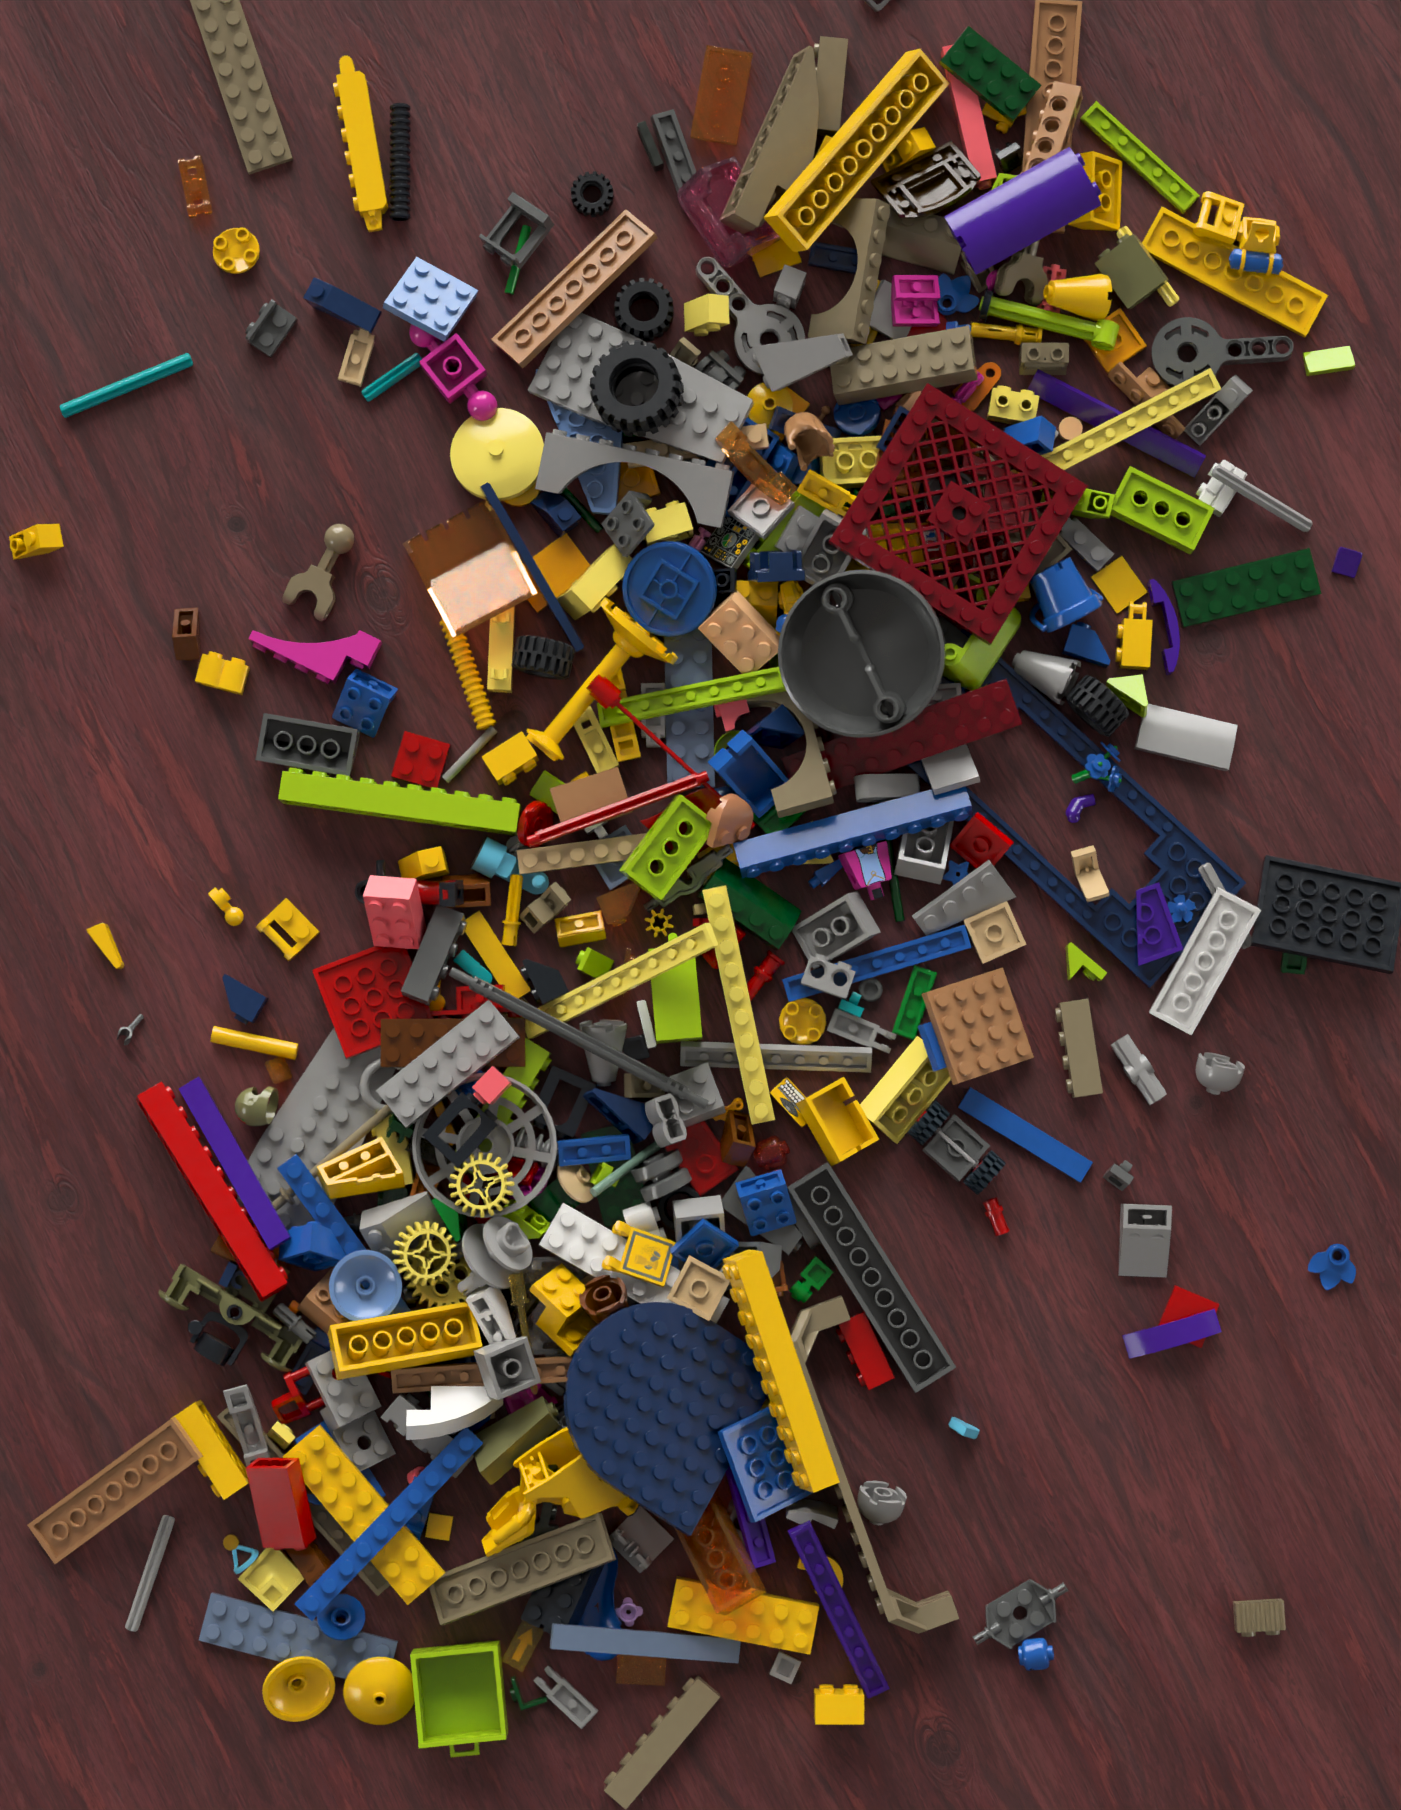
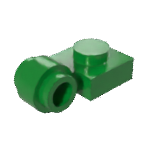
(815, 1274)

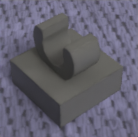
(1119, 1175)

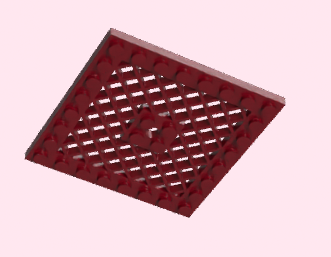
(1010, 452)

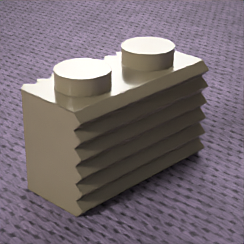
(1259, 1616)

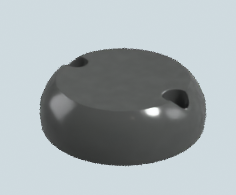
(862, 654)

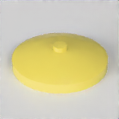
(499, 452)

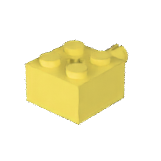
(670, 523)

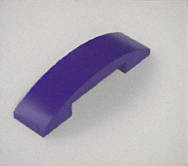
(1159, 597)
(1172, 1334)

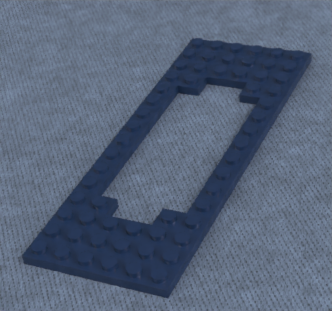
(1174, 852)

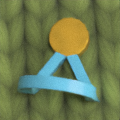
(231, 1543)

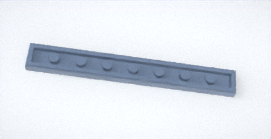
(644, 1643)

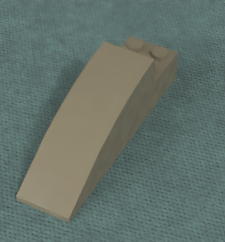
(781, 147)

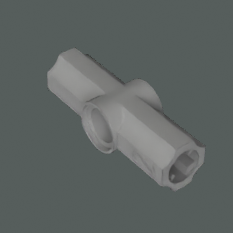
(1138, 1069)

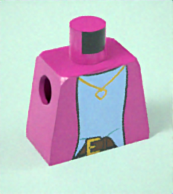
(868, 868)

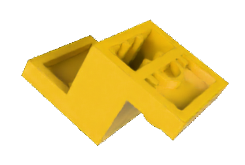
(563, 1316)

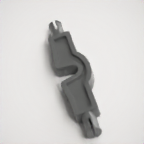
(698, 871)

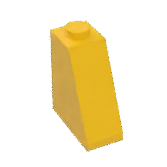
(424, 864)

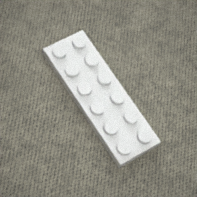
(1204, 961)

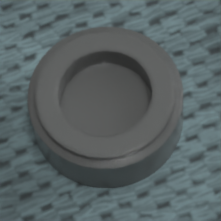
(870, 989)

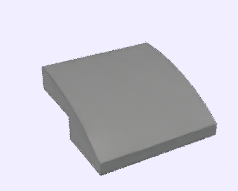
(806, 1510)

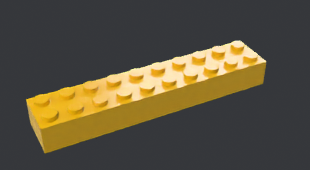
(856, 150)
(780, 1370)

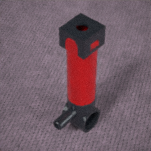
(442, 893)

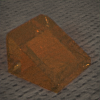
(278, 1070)

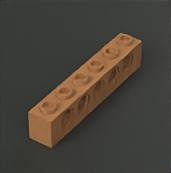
(1060, 96)

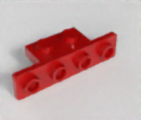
(468, 1002)

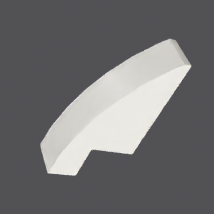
(451, 1411)

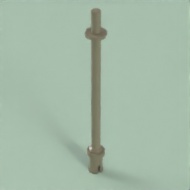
(287, 1195)

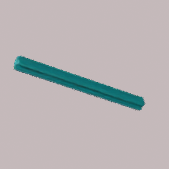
(126, 385)

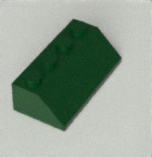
(755, 905)

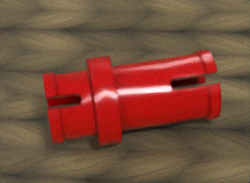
(996, 1216)

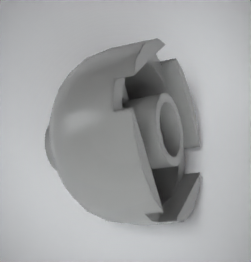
(1218, 1073)
(880, 1503)

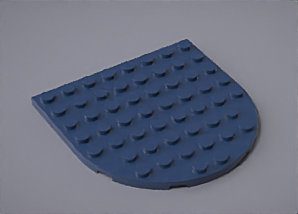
(650, 1405)

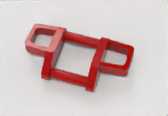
(295, 1394)

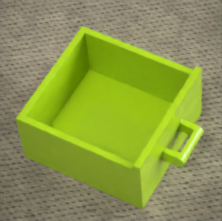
(677, 1003)
(459, 1695)

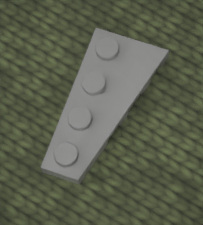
(968, 897)

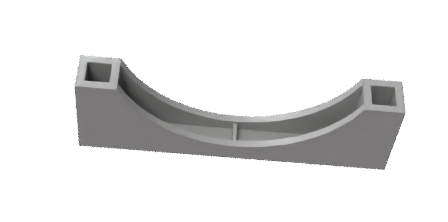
(703, 485)

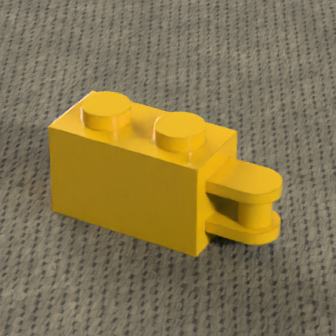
(1135, 639)

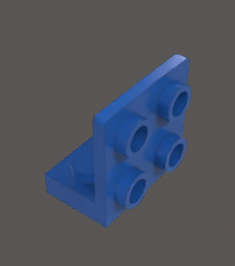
(364, 702)
(766, 1202)

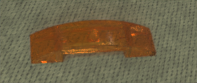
(753, 466)

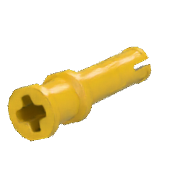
(1017, 334)

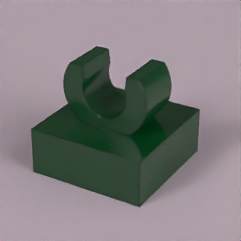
(396, 1125)

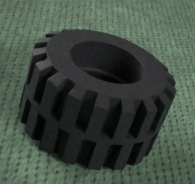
(644, 290)
(543, 657)
(1097, 705)

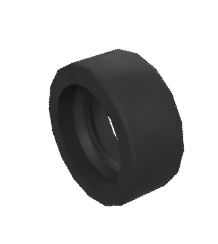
(664, 1199)

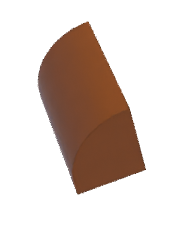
(476, 889)

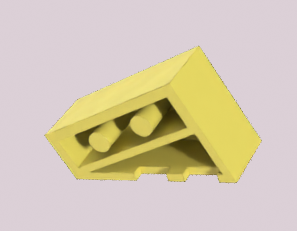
(595, 583)

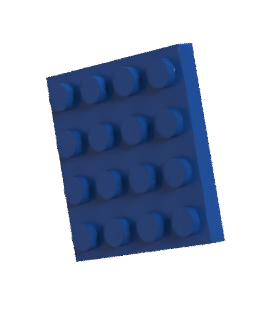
(760, 1465)

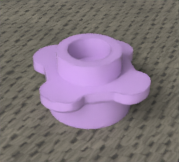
(628, 1605)

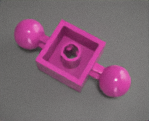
(452, 385)

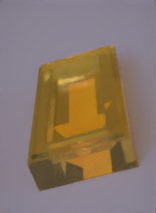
(522, 1645)

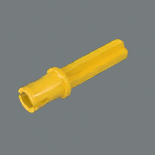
(512, 913)

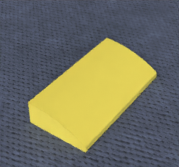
(852, 461)

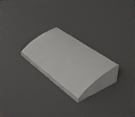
(1186, 737)

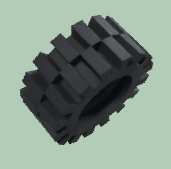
(592, 180)

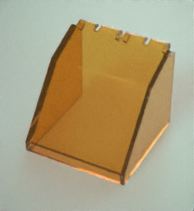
(470, 568)

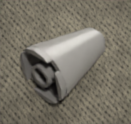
(1047, 673)
(610, 1033)

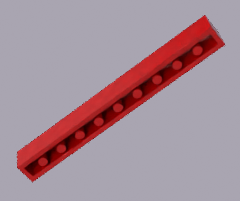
(211, 1191)

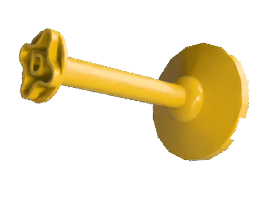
(630, 640)

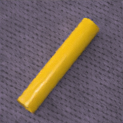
(254, 1042)

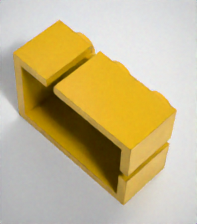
(837, 1127)

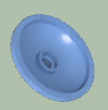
(367, 1303)

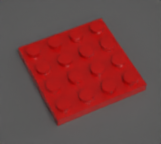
(363, 992)

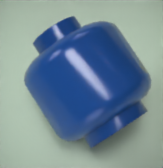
(1035, 1654)

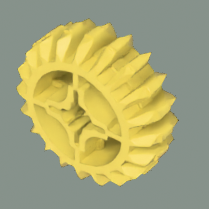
(487, 1200)
(424, 1264)

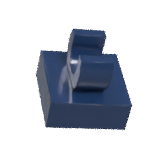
(229, 1276)

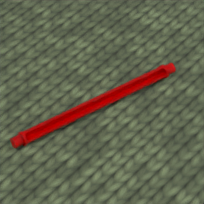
(617, 808)

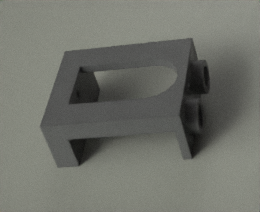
(518, 207)

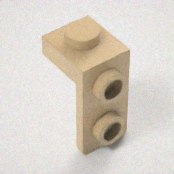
(1088, 873)

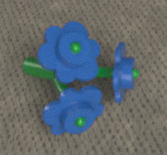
(1098, 767)

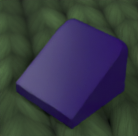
(1346, 562)

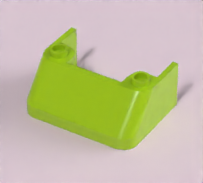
(976, 659)

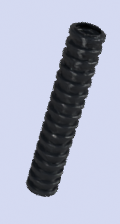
(400, 162)

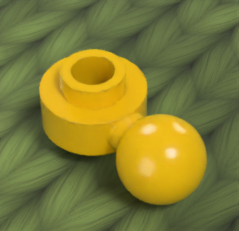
(233, 915)

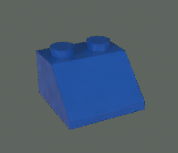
(311, 1247)

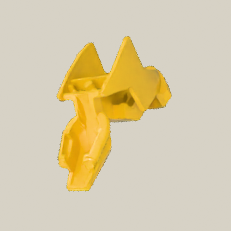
(572, 1487)

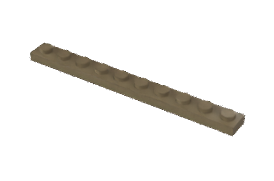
(321, 1518)

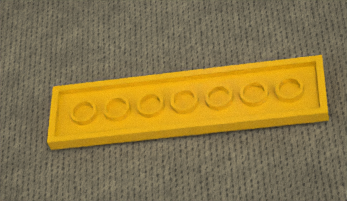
(1207, 261)
(356, 1506)

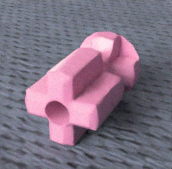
(698, 540)

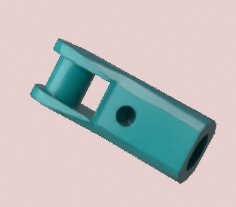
(472, 967)

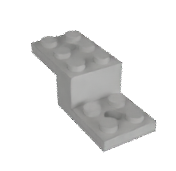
(350, 1413)

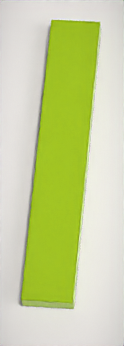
(1139, 157)

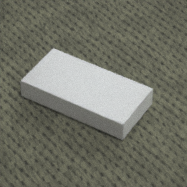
(646, 1024)

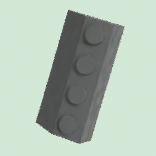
(307, 744)

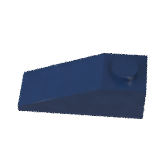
(341, 305)
(623, 1113)

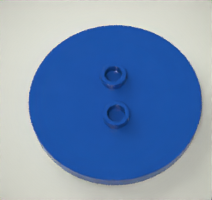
(669, 588)

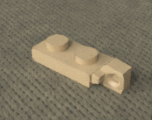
(357, 357)

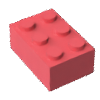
(394, 912)

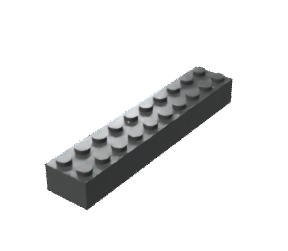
(871, 1277)

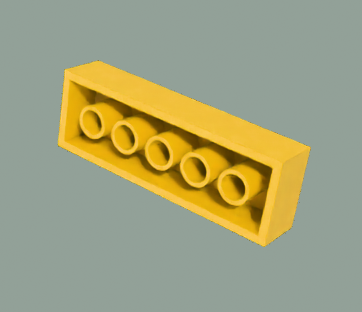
(403, 1340)
(763, 1621)

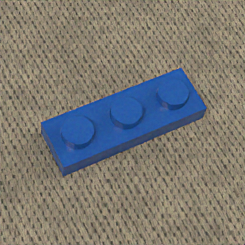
(593, 1150)

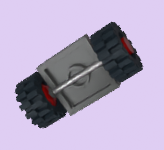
(956, 1148)

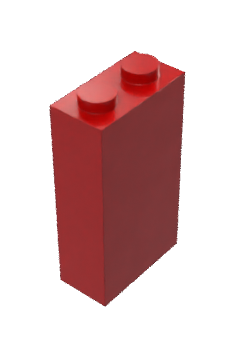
(281, 1503)

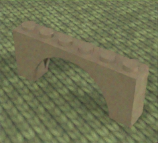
(852, 315)
(810, 784)

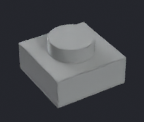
(785, 1667)

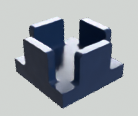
(776, 566)

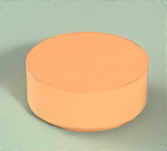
(1070, 428)

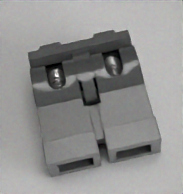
(716, 366)

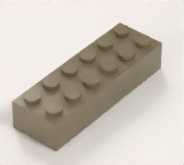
(905, 365)

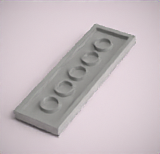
(447, 1064)

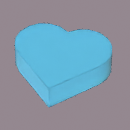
(963, 1428)

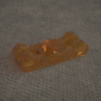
(195, 186)

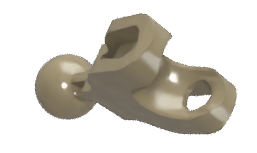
(1023, 267)
(318, 579)

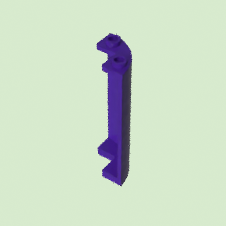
(1023, 210)

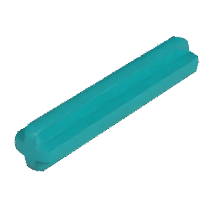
(391, 377)

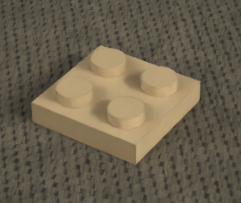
(994, 932)
(699, 1288)

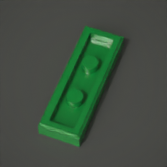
(913, 1003)

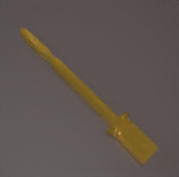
(519, 1298)

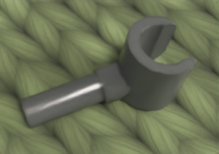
(127, 1031)

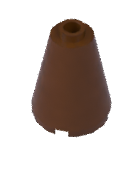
(603, 1297)

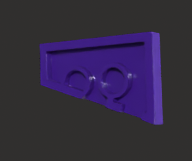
(1155, 926)

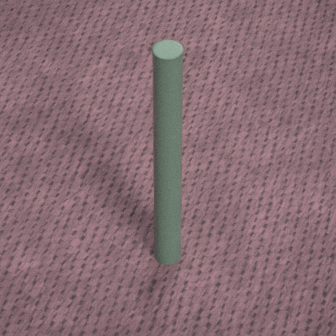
(624, 1169)

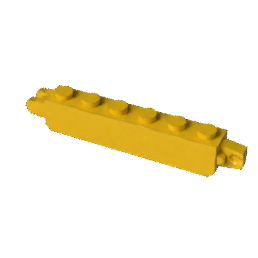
(362, 144)

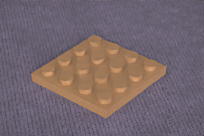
(977, 1026)

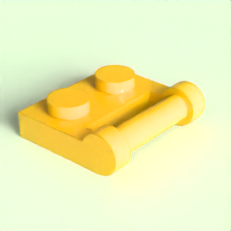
(1226, 219)
(293, 923)

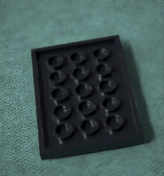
(1328, 914)

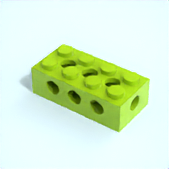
(1172, 500)
(652, 847)

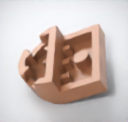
(729, 821)

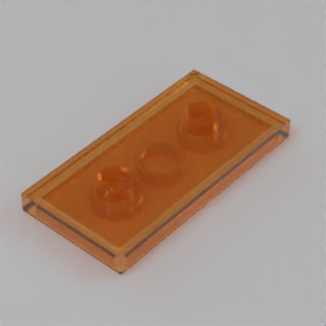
(721, 95)

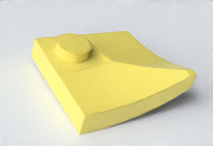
(271, 1577)

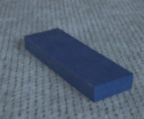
(833, 257)

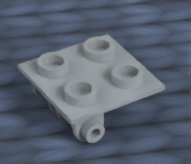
(640, 1539)

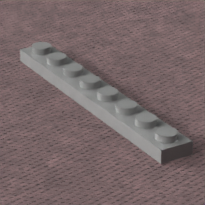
(780, 1056)

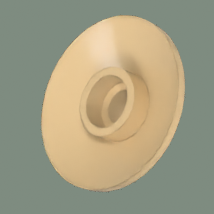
(575, 1182)

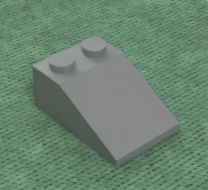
(819, 556)
(924, 853)
(836, 928)
(690, 1211)
(384, 1223)

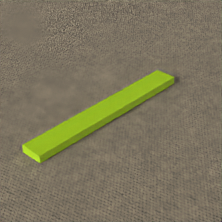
(694, 696)

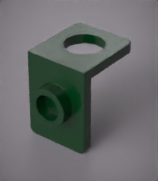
(517, 1696)

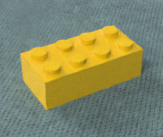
(218, 1458)

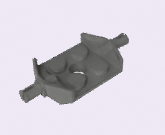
(1039, 1613)

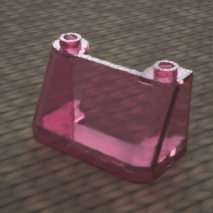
(704, 200)

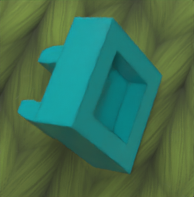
(851, 1005)

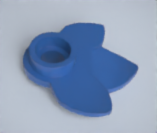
(957, 293)
(1333, 1270)

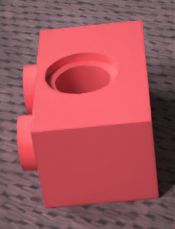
(491, 1086)

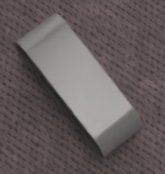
(885, 786)

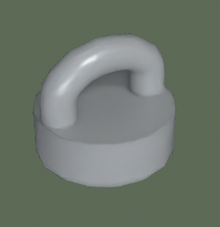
(514, 844)

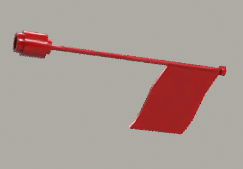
(608, 696)

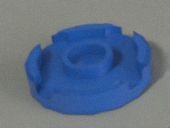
(857, 418)

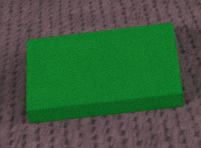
(453, 1220)

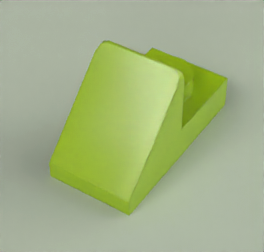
(1076, 959)

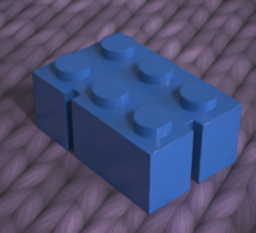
(748, 772)

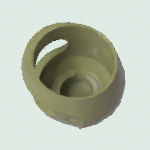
(253, 1108)

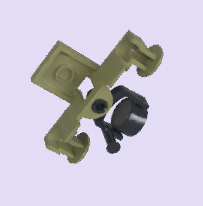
(213, 1348)

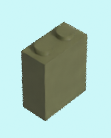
(1131, 270)

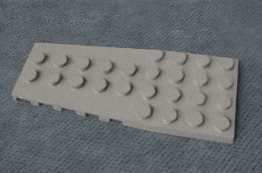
(705, 405)
(316, 1120)

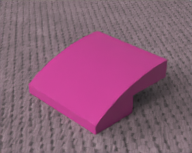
(915, 300)

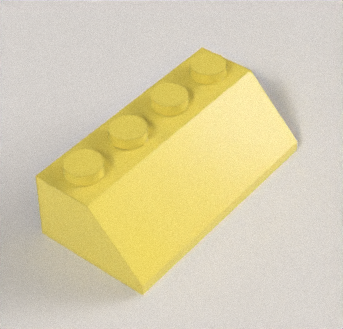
(904, 1092)

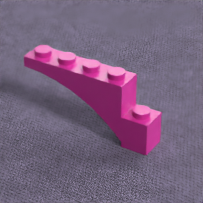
(322, 658)

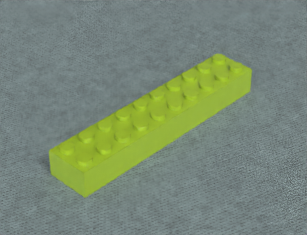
(400, 803)

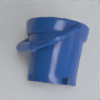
(1062, 596)

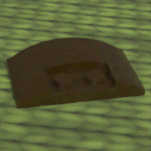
(928, 182)

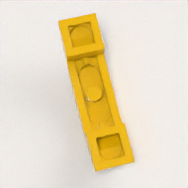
(624, 734)

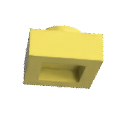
(281, 1435)

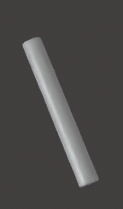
(469, 754)

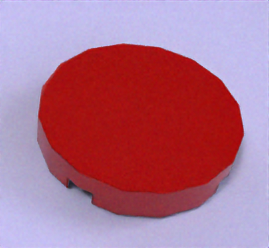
(534, 818)

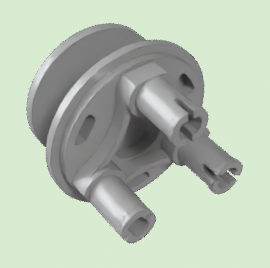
(493, 1253)

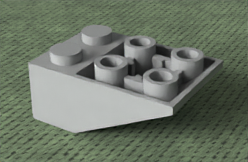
(1144, 1240)

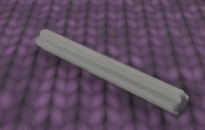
(1261, 498)
(150, 1572)

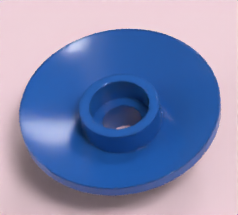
(347, 1608)

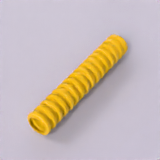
(470, 679)

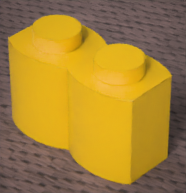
(222, 673)

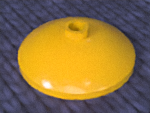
(378, 1678)
(301, 1698)

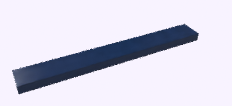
(532, 568)

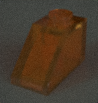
(619, 904)

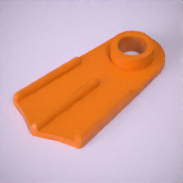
(984, 388)

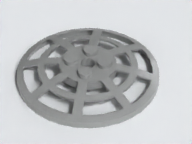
(502, 1146)

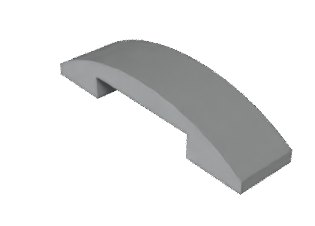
(247, 1423)

